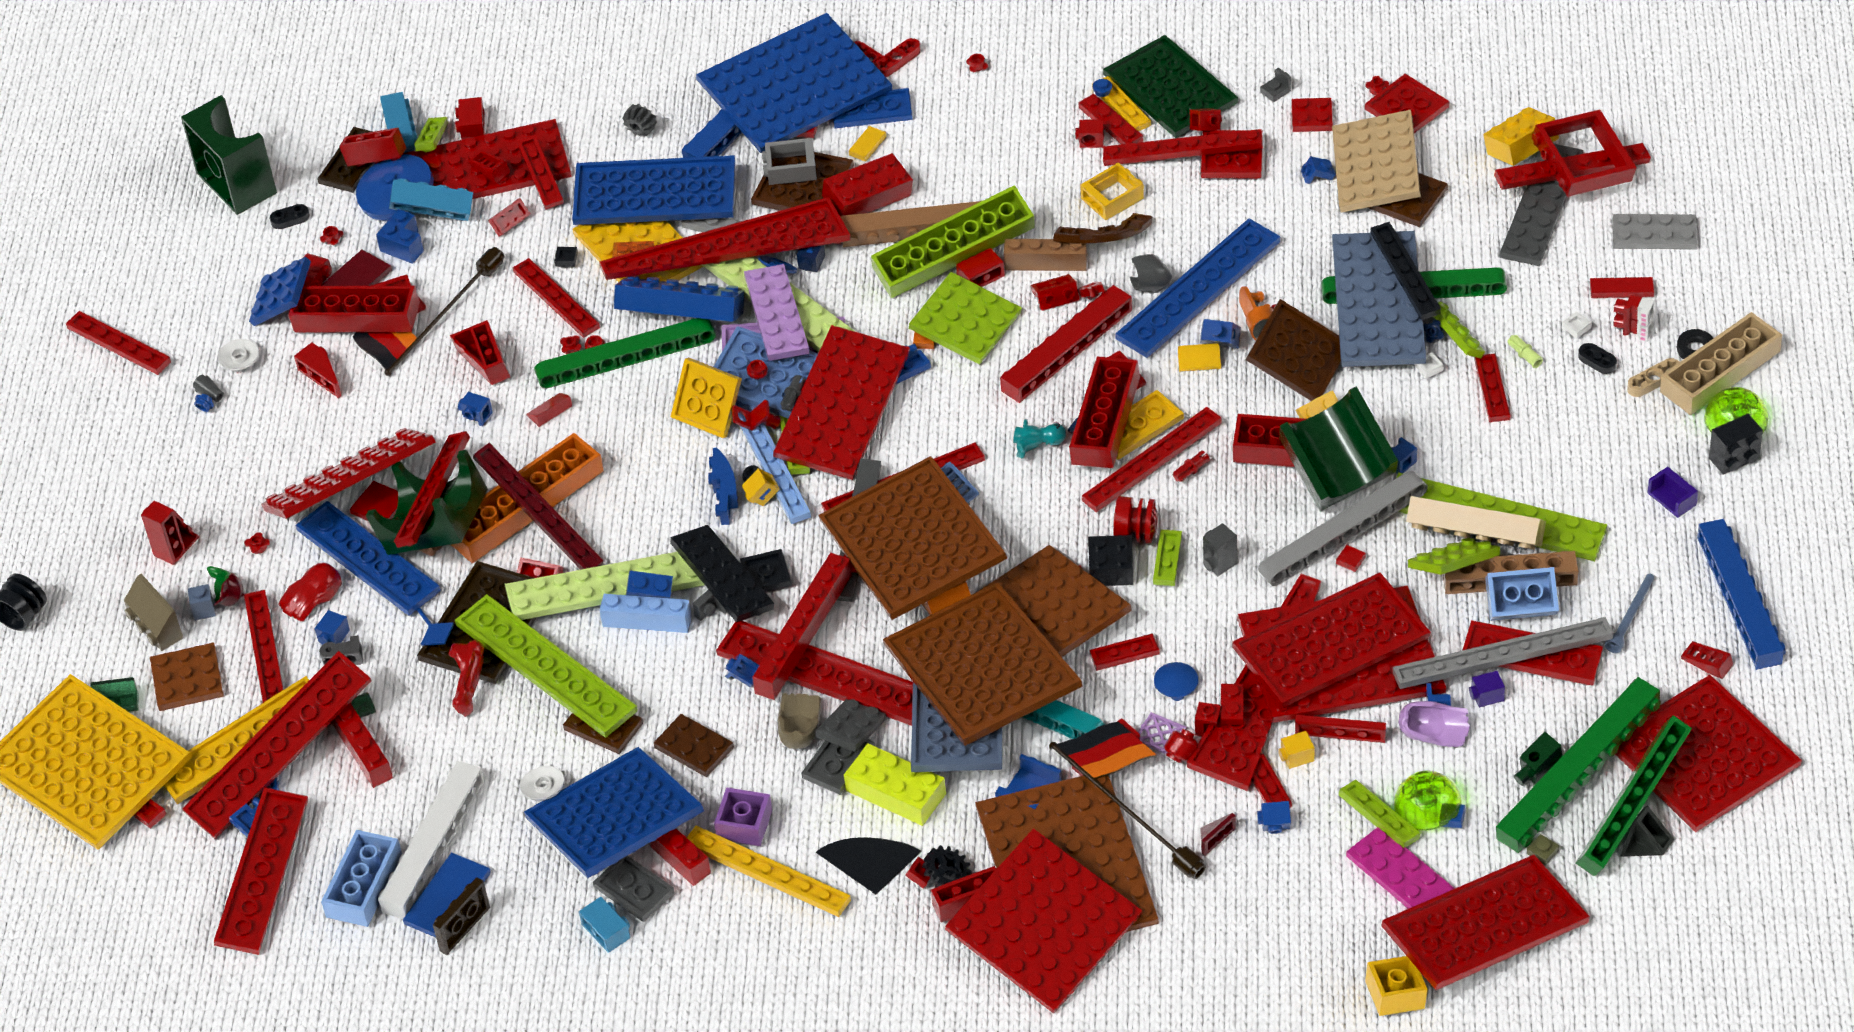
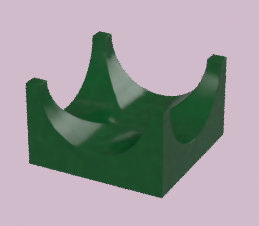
(451, 511)

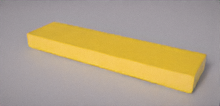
(1126, 107)

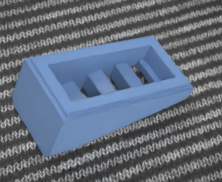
(953, 473)

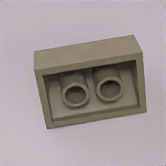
(152, 614)

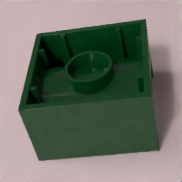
(229, 165)
(1339, 450)

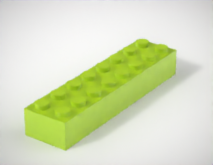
(952, 241)

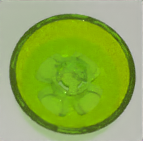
(1732, 404)
(1427, 800)

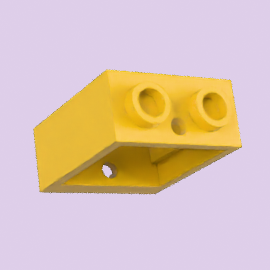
(1117, 173)

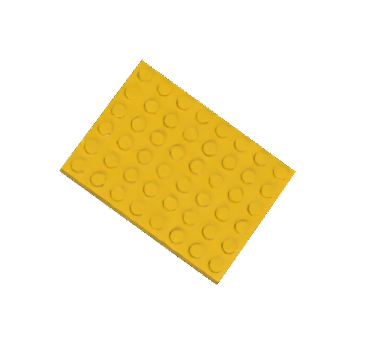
(87, 761)

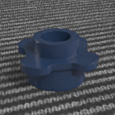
(1438, 334)

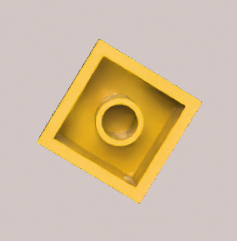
(1395, 985)

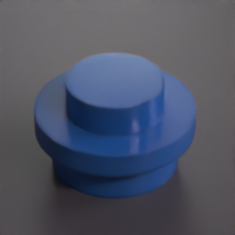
(1102, 87)
(203, 402)

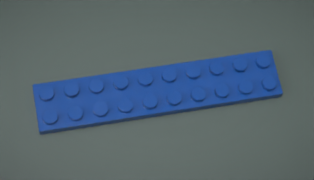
(1197, 288)

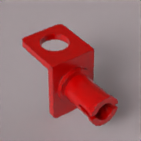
(757, 416)

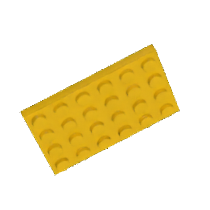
(601, 238)

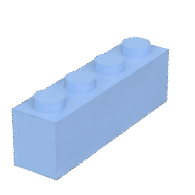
(645, 613)

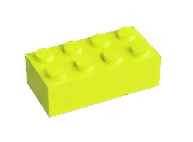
(891, 784)

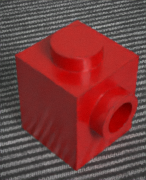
(1205, 119)

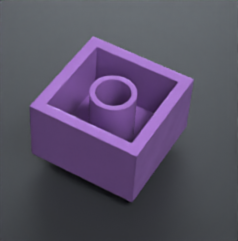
(743, 816)

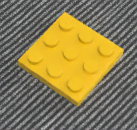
(705, 397)

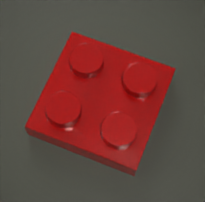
(1311, 114)

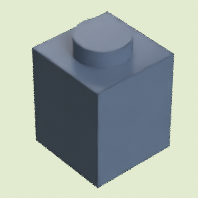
(201, 602)

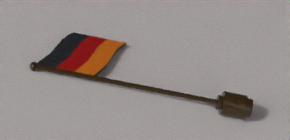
(393, 347)
(1108, 752)

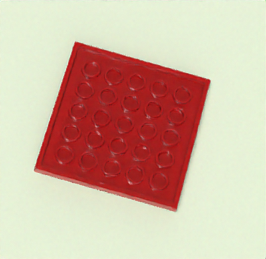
(1720, 761)
(1043, 920)

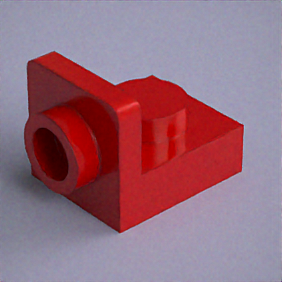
(1205, 715)

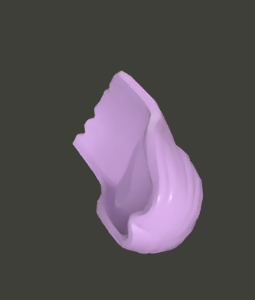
(1434, 723)

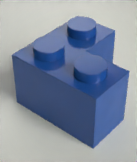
(400, 237)

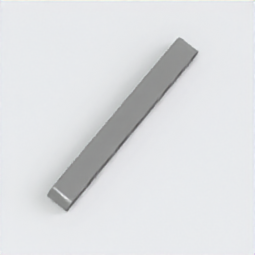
(1342, 528)

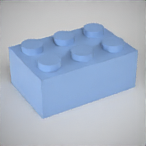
(1522, 593)

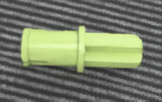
(1525, 351)

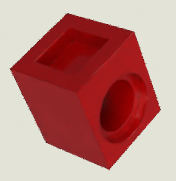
(1090, 133)

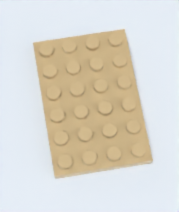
(1376, 161)

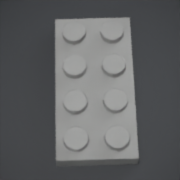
(1654, 231)

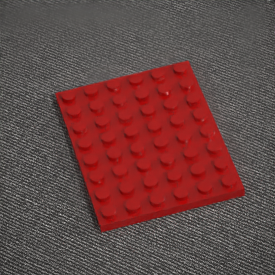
(1363, 689)

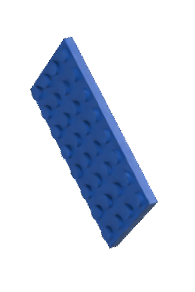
(654, 190)

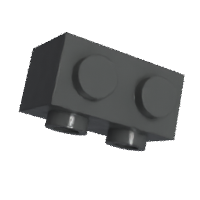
(1220, 549)

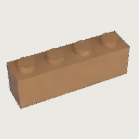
(1044, 255)

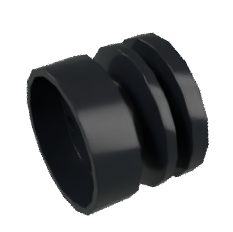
(20, 601)

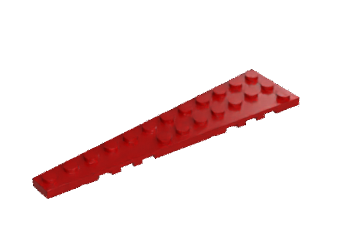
(1234, 751)

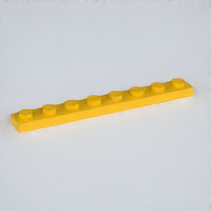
(769, 871)

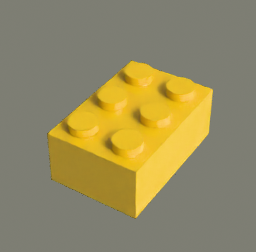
(1513, 138)

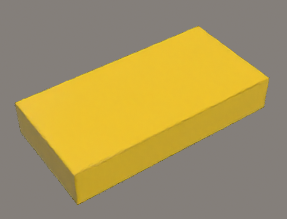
(867, 143)

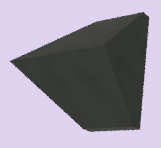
(1647, 836)

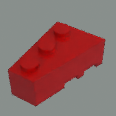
(482, 351)
(167, 532)

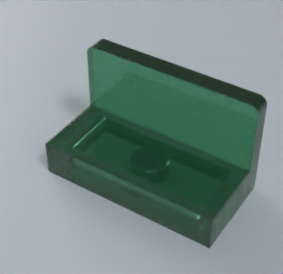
(120, 691)

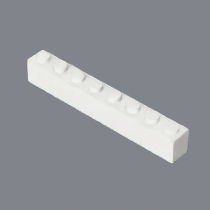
(431, 839)

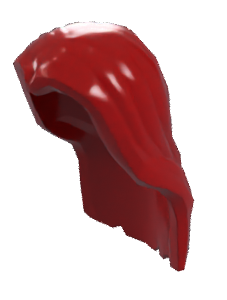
(314, 588)

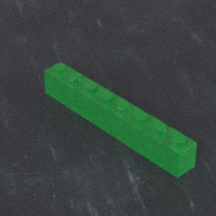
(1633, 796)

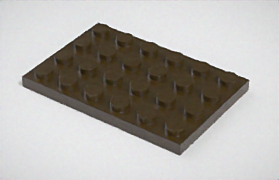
(480, 581)

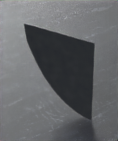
(869, 860)

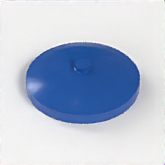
(376, 184)

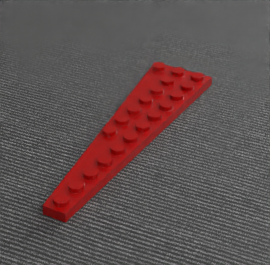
(780, 231)

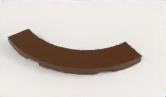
(1132, 226)

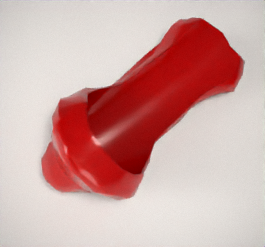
(470, 661)

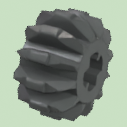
(639, 120)

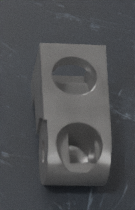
(351, 649)

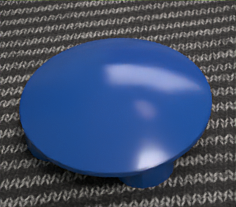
(1176, 680)

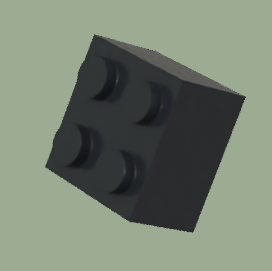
(1735, 444)
(1111, 559)

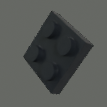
(768, 570)

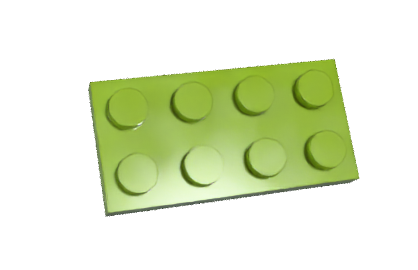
(1454, 556)

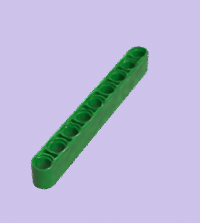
(1446, 283)
(624, 352)

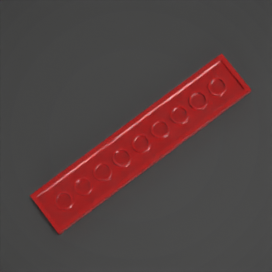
(827, 672)
(277, 744)

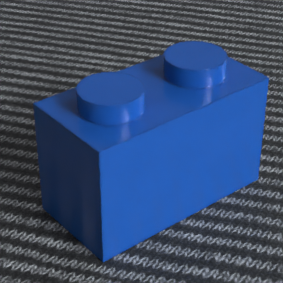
(649, 584)

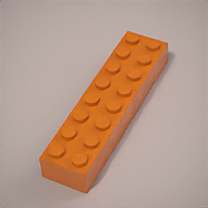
(552, 475)

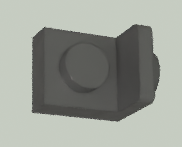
(1277, 86)
(705, 605)

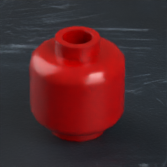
(1180, 745)

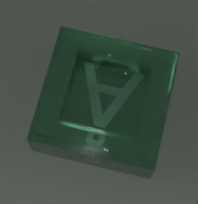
(363, 705)

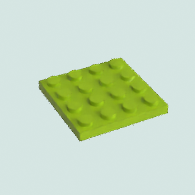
(965, 318)

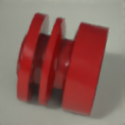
(1135, 519)

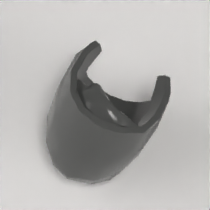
(1151, 272)

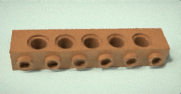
(1472, 577)

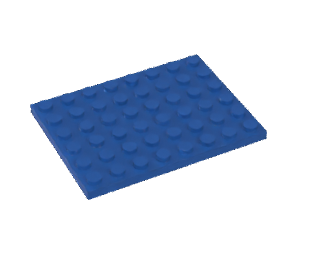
(794, 82)

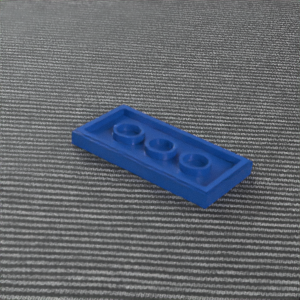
(886, 108)
(442, 890)

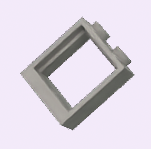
(792, 172)

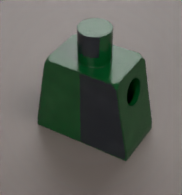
(1538, 759)

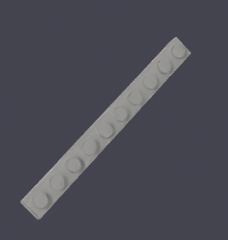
(1502, 652)

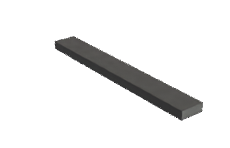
(867, 476)

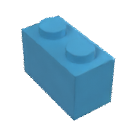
(605, 924)

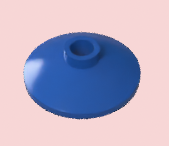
(771, 261)

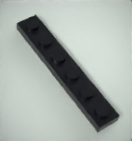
(1405, 271)

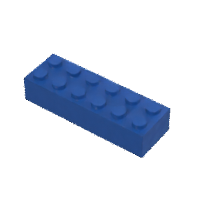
(679, 298)

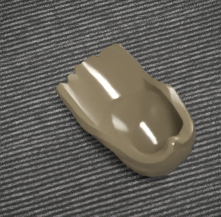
(798, 719)

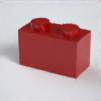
(471, 117)
(982, 268)

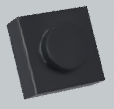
(566, 256)

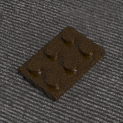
(461, 915)

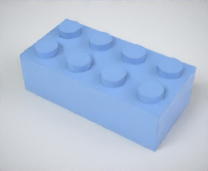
(361, 877)

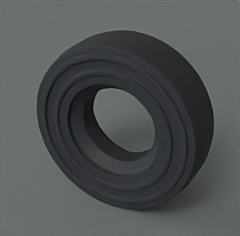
(1689, 336)

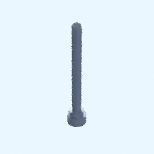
(1616, 644)

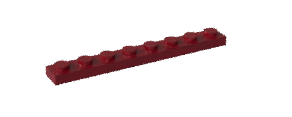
(537, 508)

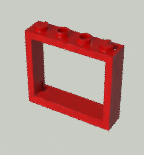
(1624, 166)

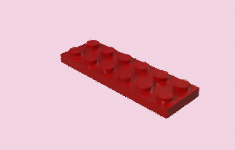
(1572, 665)

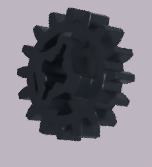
(945, 866)

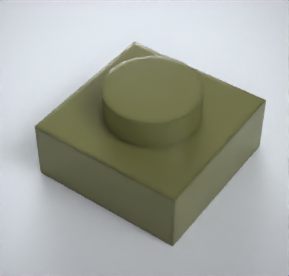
(1543, 849)

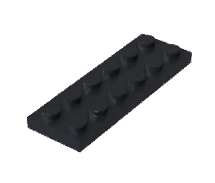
(722, 573)

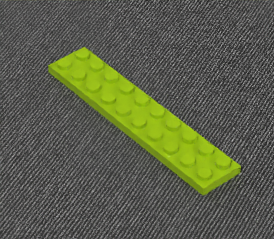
(1561, 531)
(546, 666)

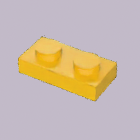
(1317, 405)

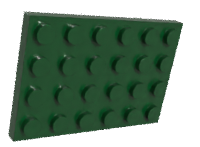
(1169, 84)

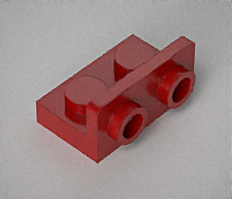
(1055, 292)

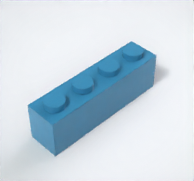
(399, 114)
(430, 199)

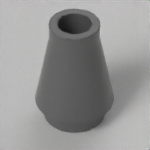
(205, 385)

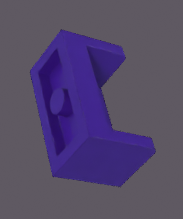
(1672, 492)

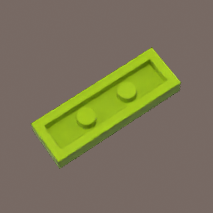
(431, 134)
(1167, 557)

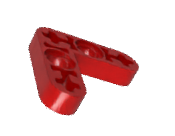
(886, 64)

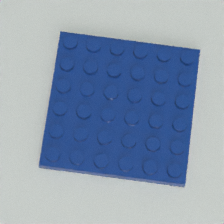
(613, 812)

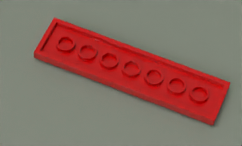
(261, 871)

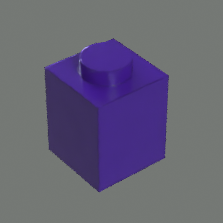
(1487, 689)

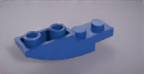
(723, 485)

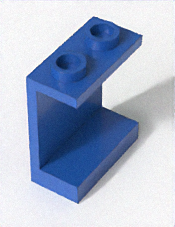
(1031, 775)

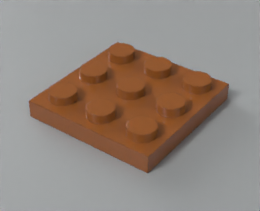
(186, 676)

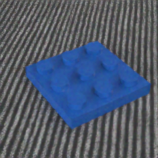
(279, 291)

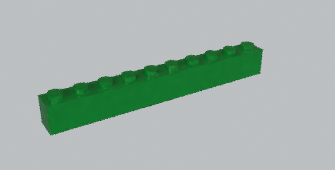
(1578, 765)

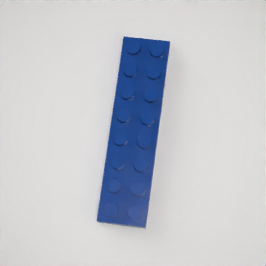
(367, 559)

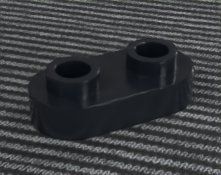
(289, 216)
(1599, 358)

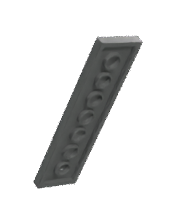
(1536, 218)

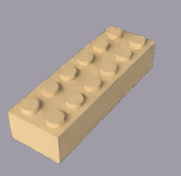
(1720, 363)
(1475, 521)

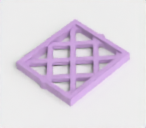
(1164, 721)

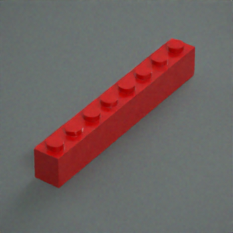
(1065, 343)
(802, 626)

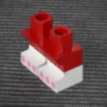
(1635, 316)

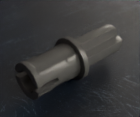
(792, 393)

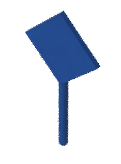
(436, 633)

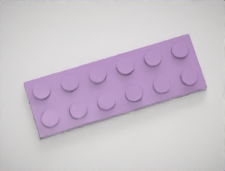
(776, 312)

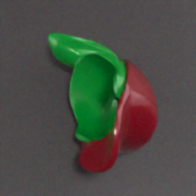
(227, 586)

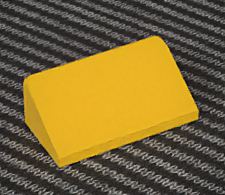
(1199, 357)

